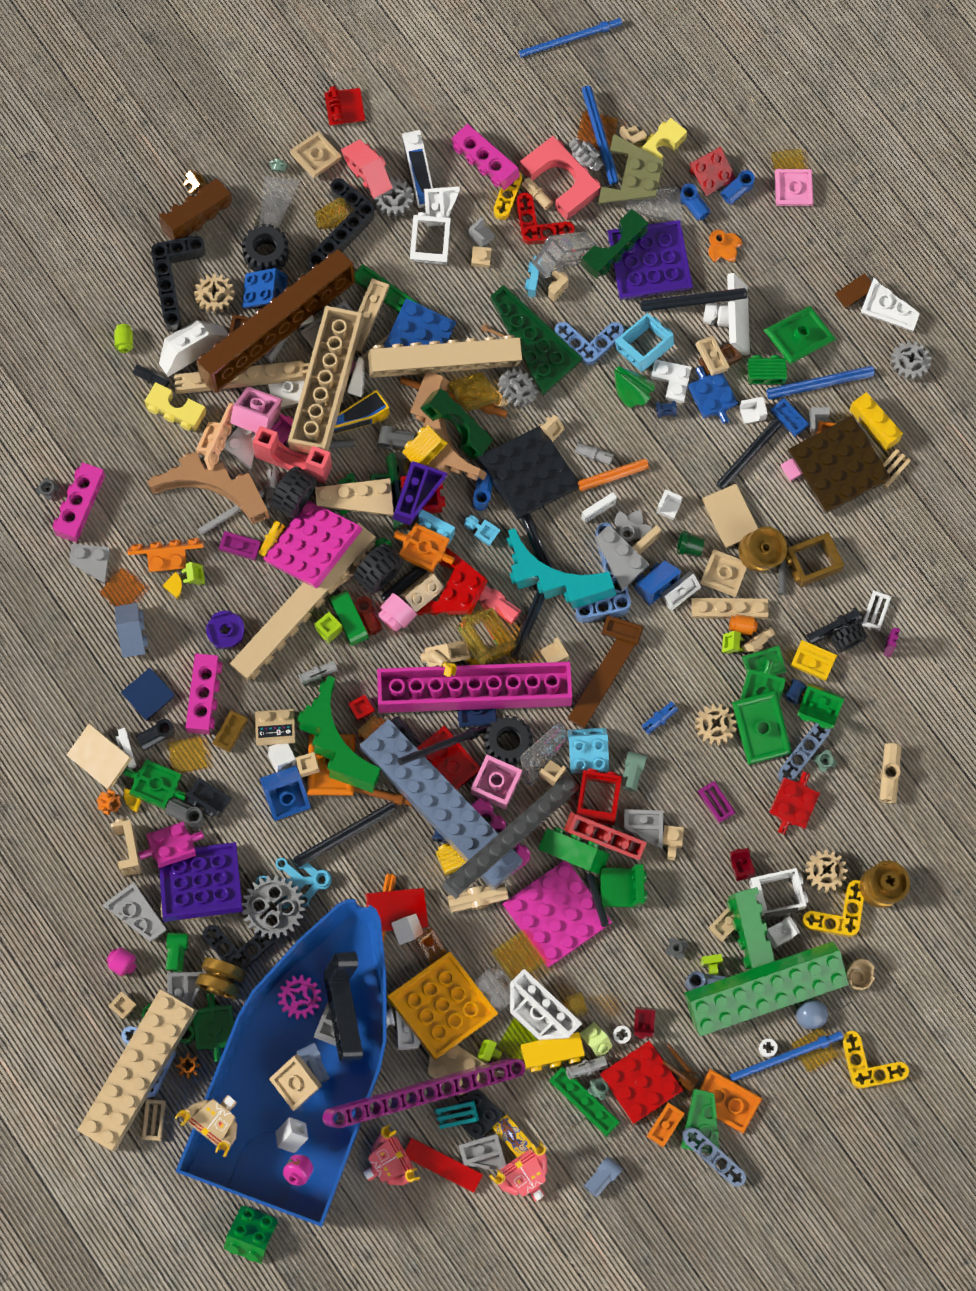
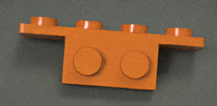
(166, 556)

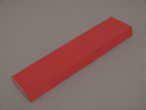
(443, 1165)

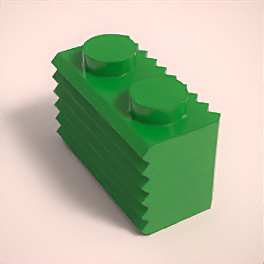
(766, 370)

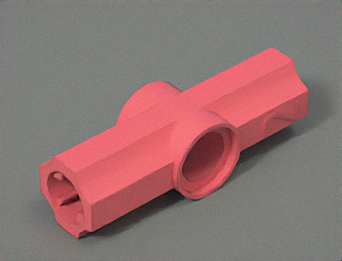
(494, 599)

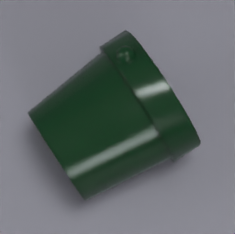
(690, 544)

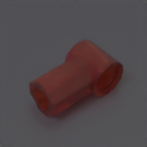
(369, 616)

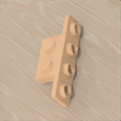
(214, 438)

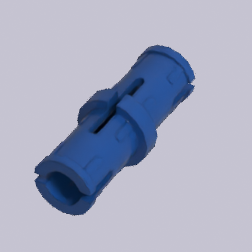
(659, 718)

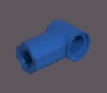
(737, 187)
(695, 203)
(482, 489)

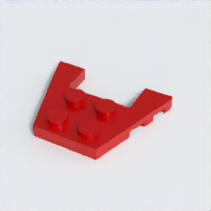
(460, 591)

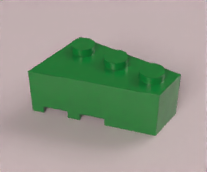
(573, 850)

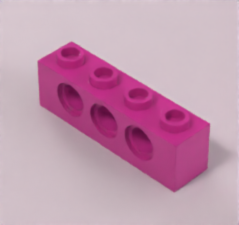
(469, 137)
(73, 529)
(202, 664)
(497, 823)

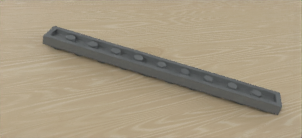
(510, 837)

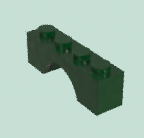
(598, 259)
(472, 437)

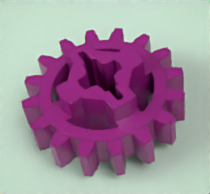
(308, 1002)

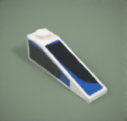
(417, 164)

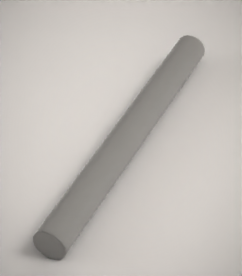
(221, 518)

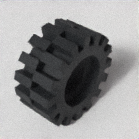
(848, 637)

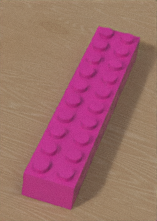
(474, 687)

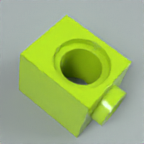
(328, 627)

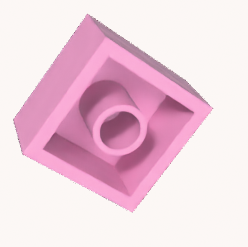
(255, 410)
(496, 782)

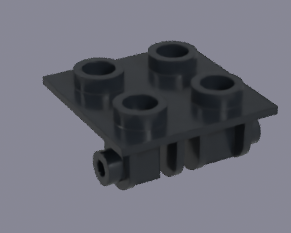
(487, 1114)

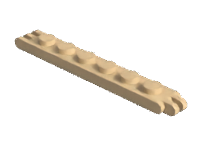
(251, 376)

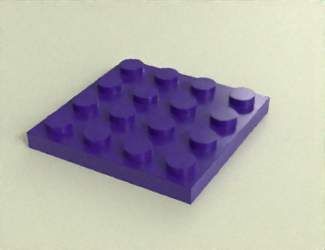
(654, 264)
(202, 884)

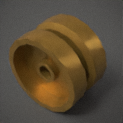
(762, 549)
(884, 884)
(220, 978)

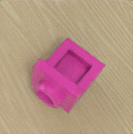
(283, 428)

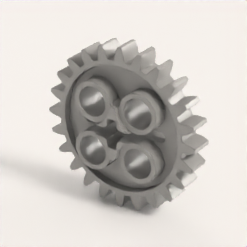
(285, 920)

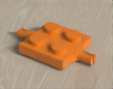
(424, 547)

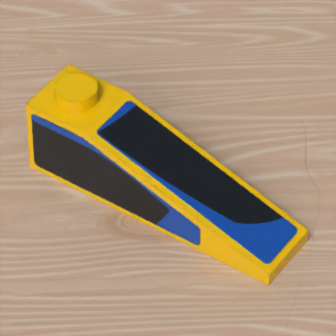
(363, 413)

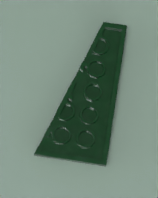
(541, 348)

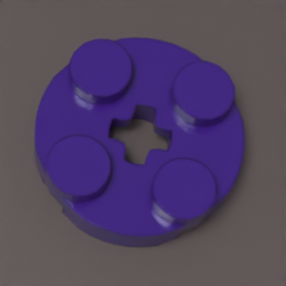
(216, 624)

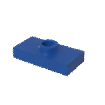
(789, 417)

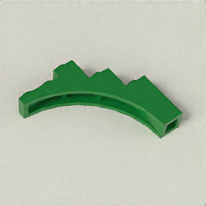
(343, 763)

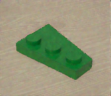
(702, 1117)

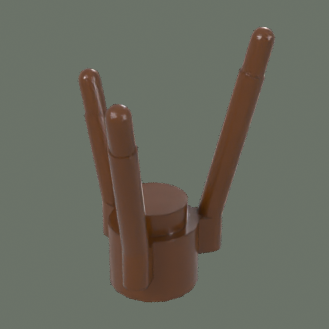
(686, 1080)

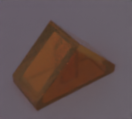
(430, 946)

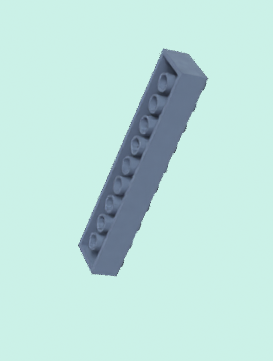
(436, 799)

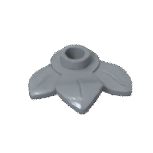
(632, 524)

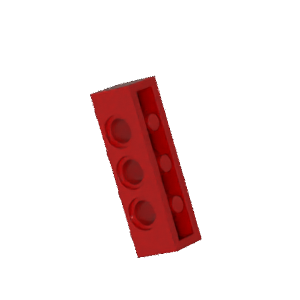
(605, 836)

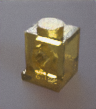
(576, 1005)

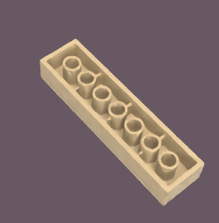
(444, 357)
(326, 380)
(137, 1070)

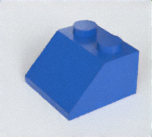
(656, 581)
(285, 793)

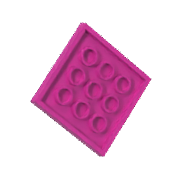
(312, 544)
(556, 913)

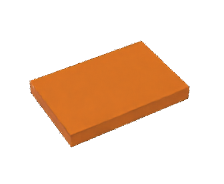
(733, 1103)

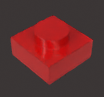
(361, 707)

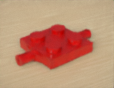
(794, 803)

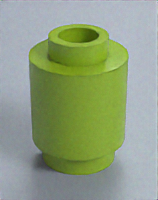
(123, 338)

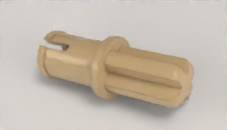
(537, 193)

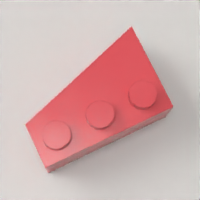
(369, 166)

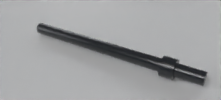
(470, 734)

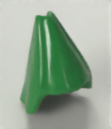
(632, 387)

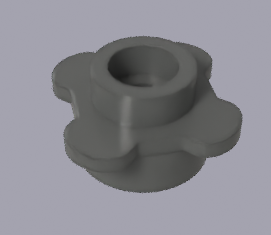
(46, 483)
(670, 951)

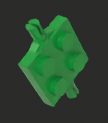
(762, 682)
(155, 784)
(213, 1027)

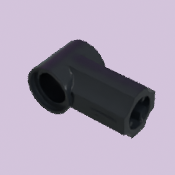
(154, 736)

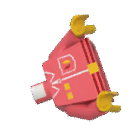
(390, 1160)
(524, 1173)

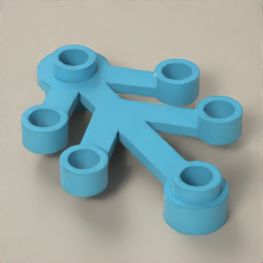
(300, 881)

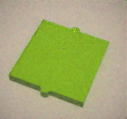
(513, 1038)

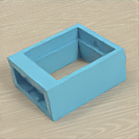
(632, 355)

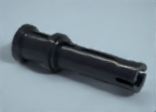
(842, 622)

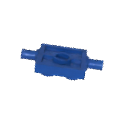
(712, 395)

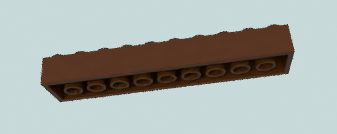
(276, 321)

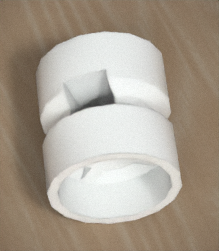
(716, 314)

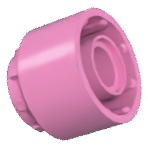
(396, 613)

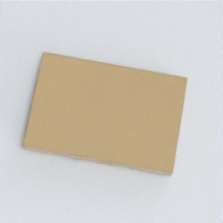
(729, 515)
(99, 756)

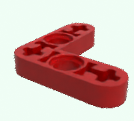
(532, 226)

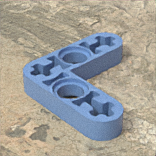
(591, 347)

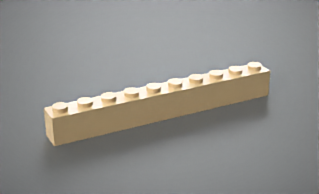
(298, 610)

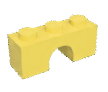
(668, 134)
(187, 416)

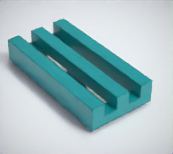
(441, 1118)

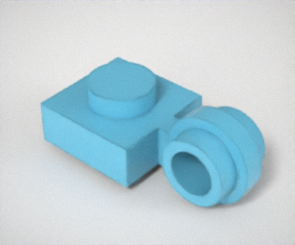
(485, 532)

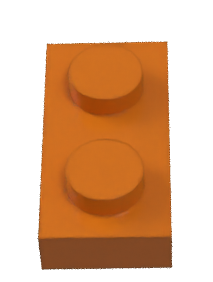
(665, 1125)

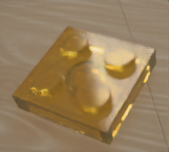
(473, 391)
(518, 954)

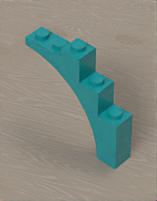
(577, 589)

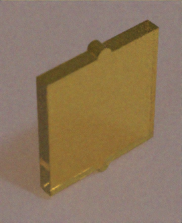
(788, 159)
(187, 755)
(816, 1057)

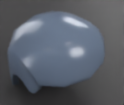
(812, 1014)

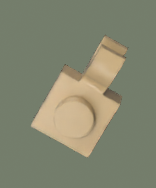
(672, 839)

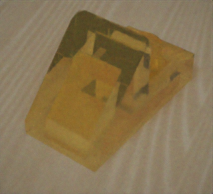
(331, 214)

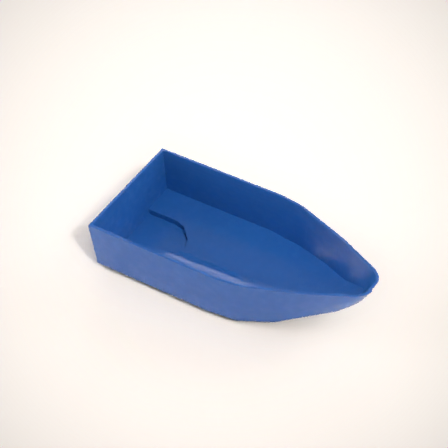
(265, 1041)

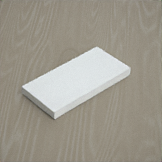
(738, 317)

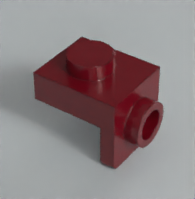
(742, 864)
(644, 1022)

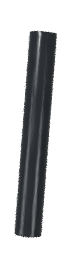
(597, 900)

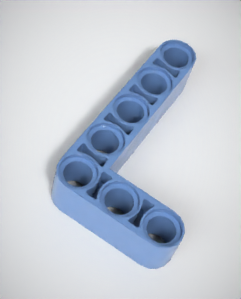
(611, 603)

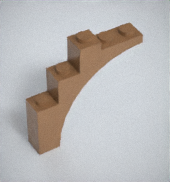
(449, 457)
(193, 475)

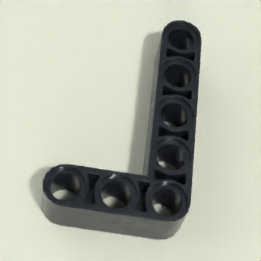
(344, 227)
(166, 278)
(341, 1005)

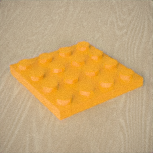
(442, 1006)

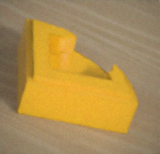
(174, 585)
(132, 802)

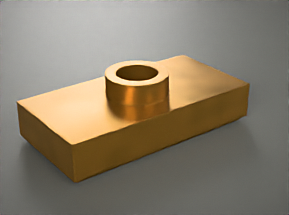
(230, 731)

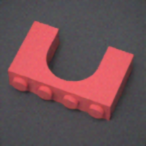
(552, 155)
(271, 450)

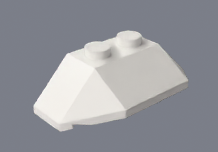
(189, 344)
(540, 1009)

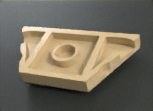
(452, 1062)

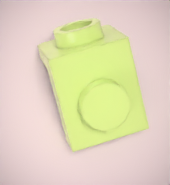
(596, 1039)

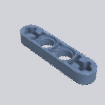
(803, 752)
(714, 1156)

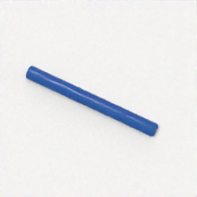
(600, 135)
(820, 382)

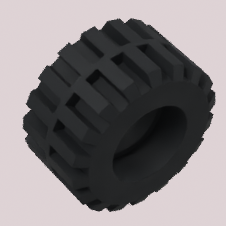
(261, 236)
(294, 491)
(378, 568)
(503, 726)

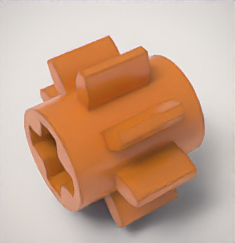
(108, 802)
(184, 1063)

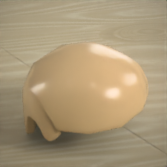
(860, 974)

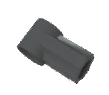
(391, 437)
(184, 812)

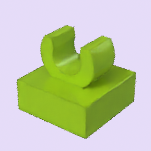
(194, 573)
(732, 642)
(711, 962)
(488, 1051)

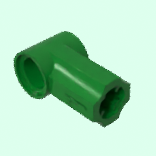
(176, 945)

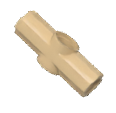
(891, 761)
(478, 898)

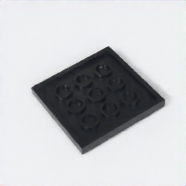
(529, 472)

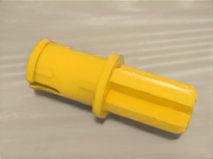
(271, 538)

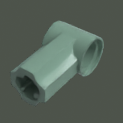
(633, 767)

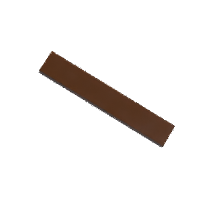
(600, 683)

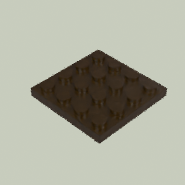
(839, 464)

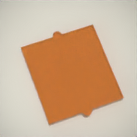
(122, 589)

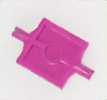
(170, 845)

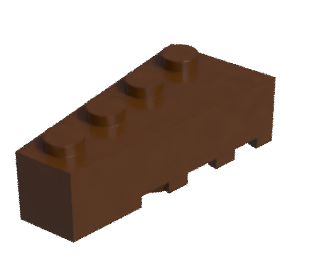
(195, 210)

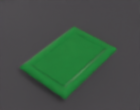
(799, 334)
(762, 727)

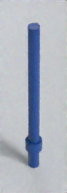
(602, 27)
(822, 1043)

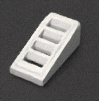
(356, 384)

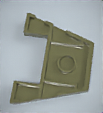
(640, 176)

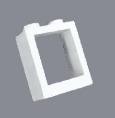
(430, 257)
(797, 881)

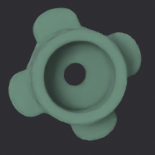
(278, 165)
(830, 760)
(598, 1088)

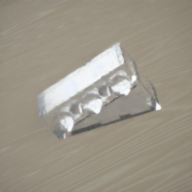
(562, 251)

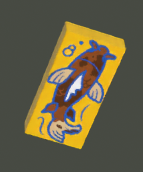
(512, 1136)

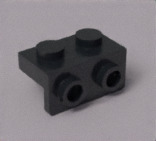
(208, 798)

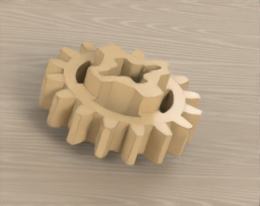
(206, 290)
(709, 720)
(821, 865)

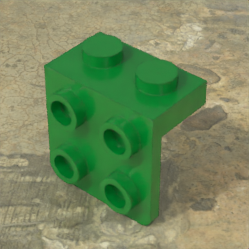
(820, 706)
(623, 886)
(250, 1234)

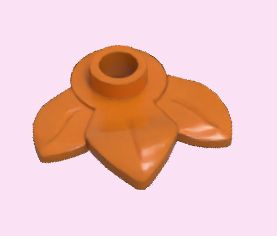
(725, 248)

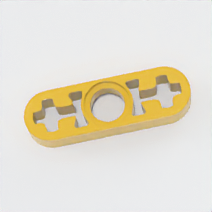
(509, 202)

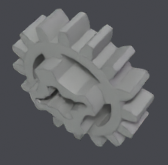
(585, 154)
(402, 196)
(902, 358)
(517, 387)

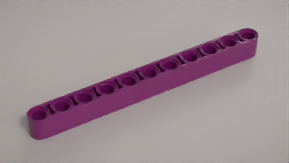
(416, 1092)

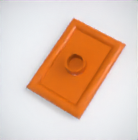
(320, 782)

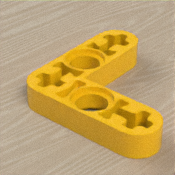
(840, 921)
(863, 1069)

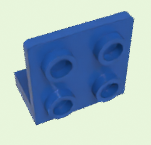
(263, 286)

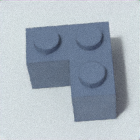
(129, 629)

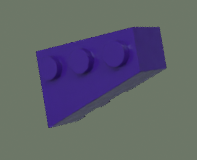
(417, 490)

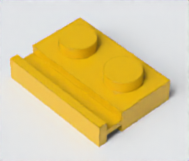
(813, 660)

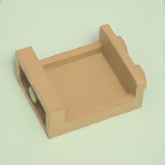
(132, 865)

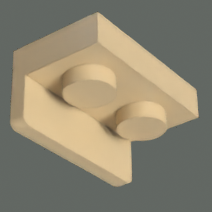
(422, 591)

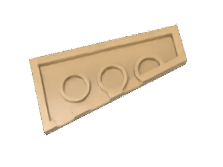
(365, 496)

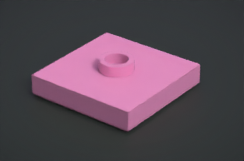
(793, 187)

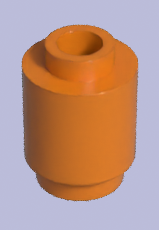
(743, 624)

